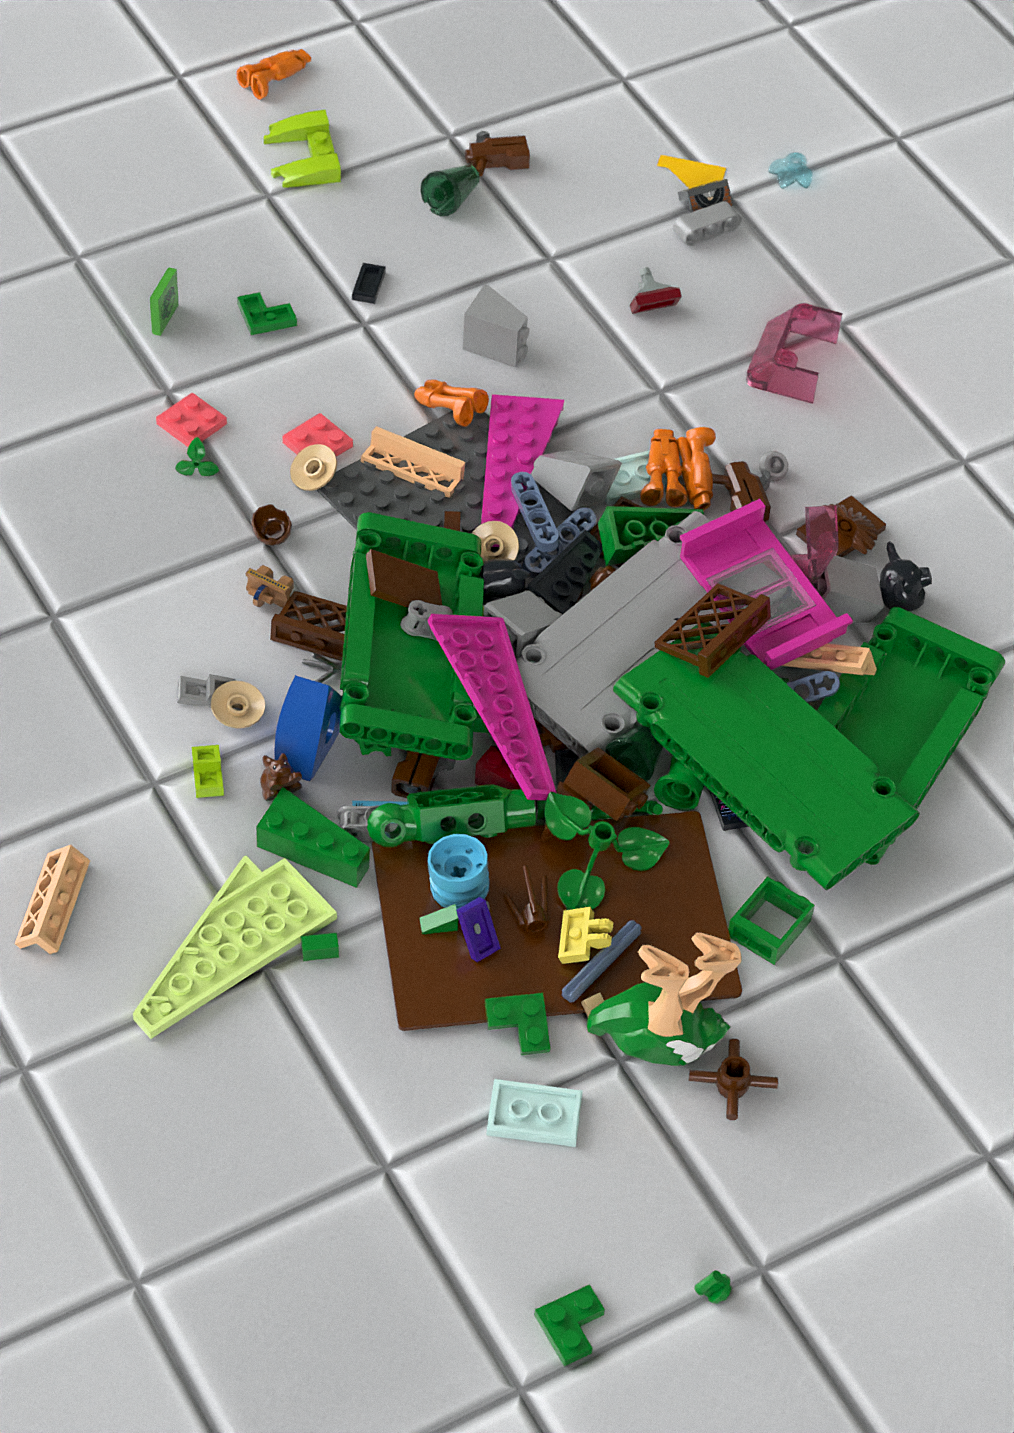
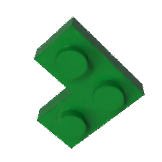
(263, 319)
(525, 1013)
(563, 1319)

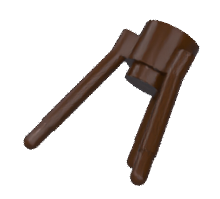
(533, 916)

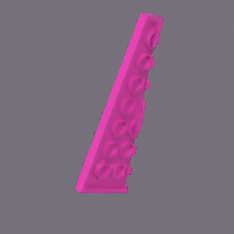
(516, 438)
(490, 674)

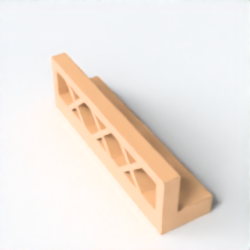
(421, 456)
(837, 659)
(57, 900)

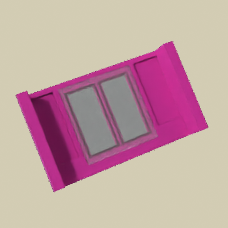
(748, 557)

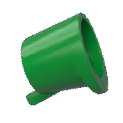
(679, 788)

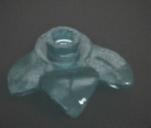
(790, 172)

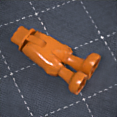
(271, 68)
(664, 460)
(696, 465)

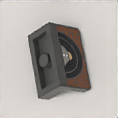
(706, 195)

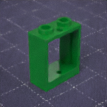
(758, 939)

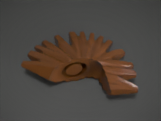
(857, 528)

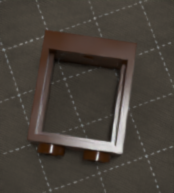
(608, 784)

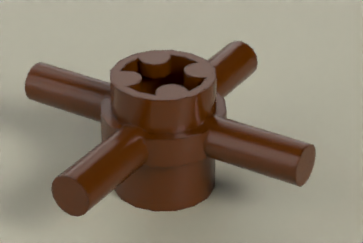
(733, 1078)

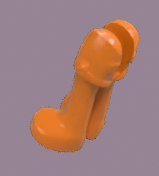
(459, 399)

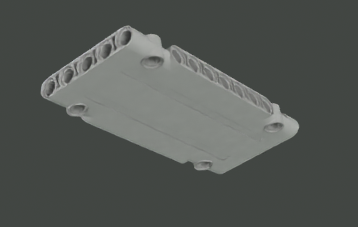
(606, 638)

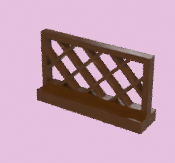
(304, 632)
(729, 636)

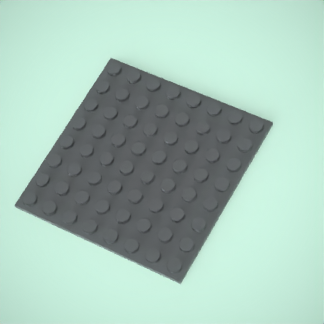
(367, 489)

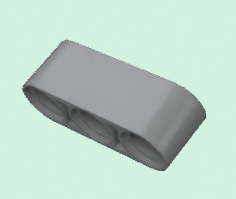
(707, 223)

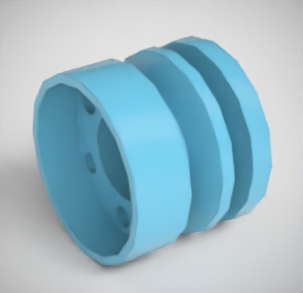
(458, 870)

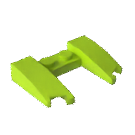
(323, 164)

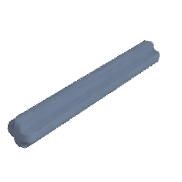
(601, 961)

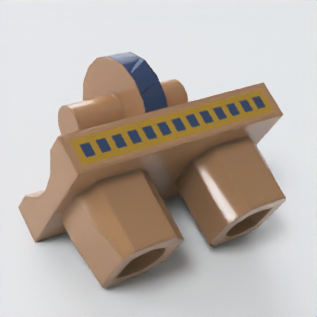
(266, 589)

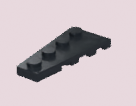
(567, 574)

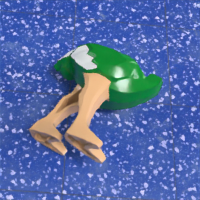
(664, 1015)

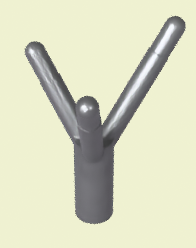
(335, 667)

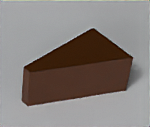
(452, 520)

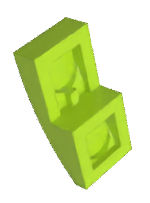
(207, 771)

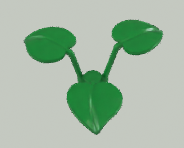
(569, 816)

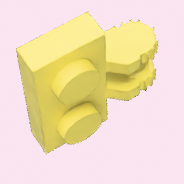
(577, 935)

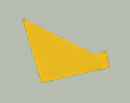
(692, 172)

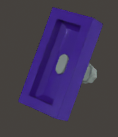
(478, 929)

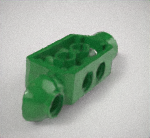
(441, 813)

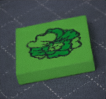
(164, 301)

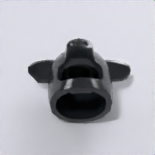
(502, 578)
(903, 582)

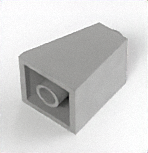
(495, 328)
(576, 477)
(851, 589)
(524, 618)

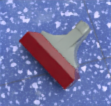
(653, 294)

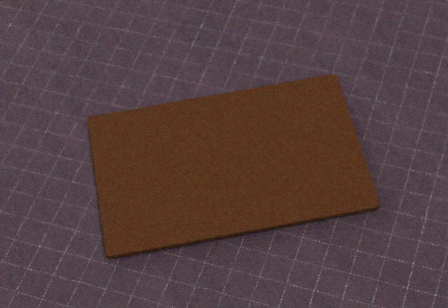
(443, 987)

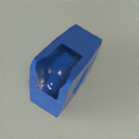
(304, 723)

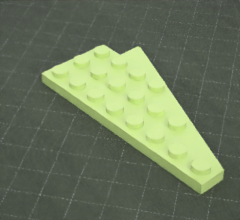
(241, 931)

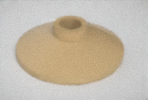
(308, 462)
(497, 533)
(237, 695)

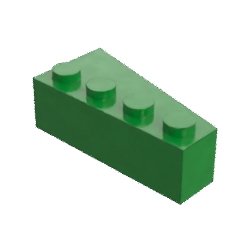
(630, 529)
(312, 840)

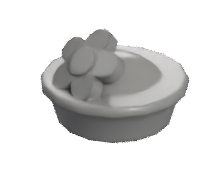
(774, 463)

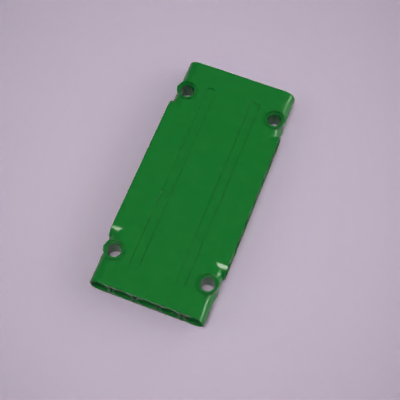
(400, 684)
(916, 702)
(770, 759)

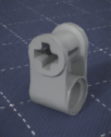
(420, 618)
(358, 820)

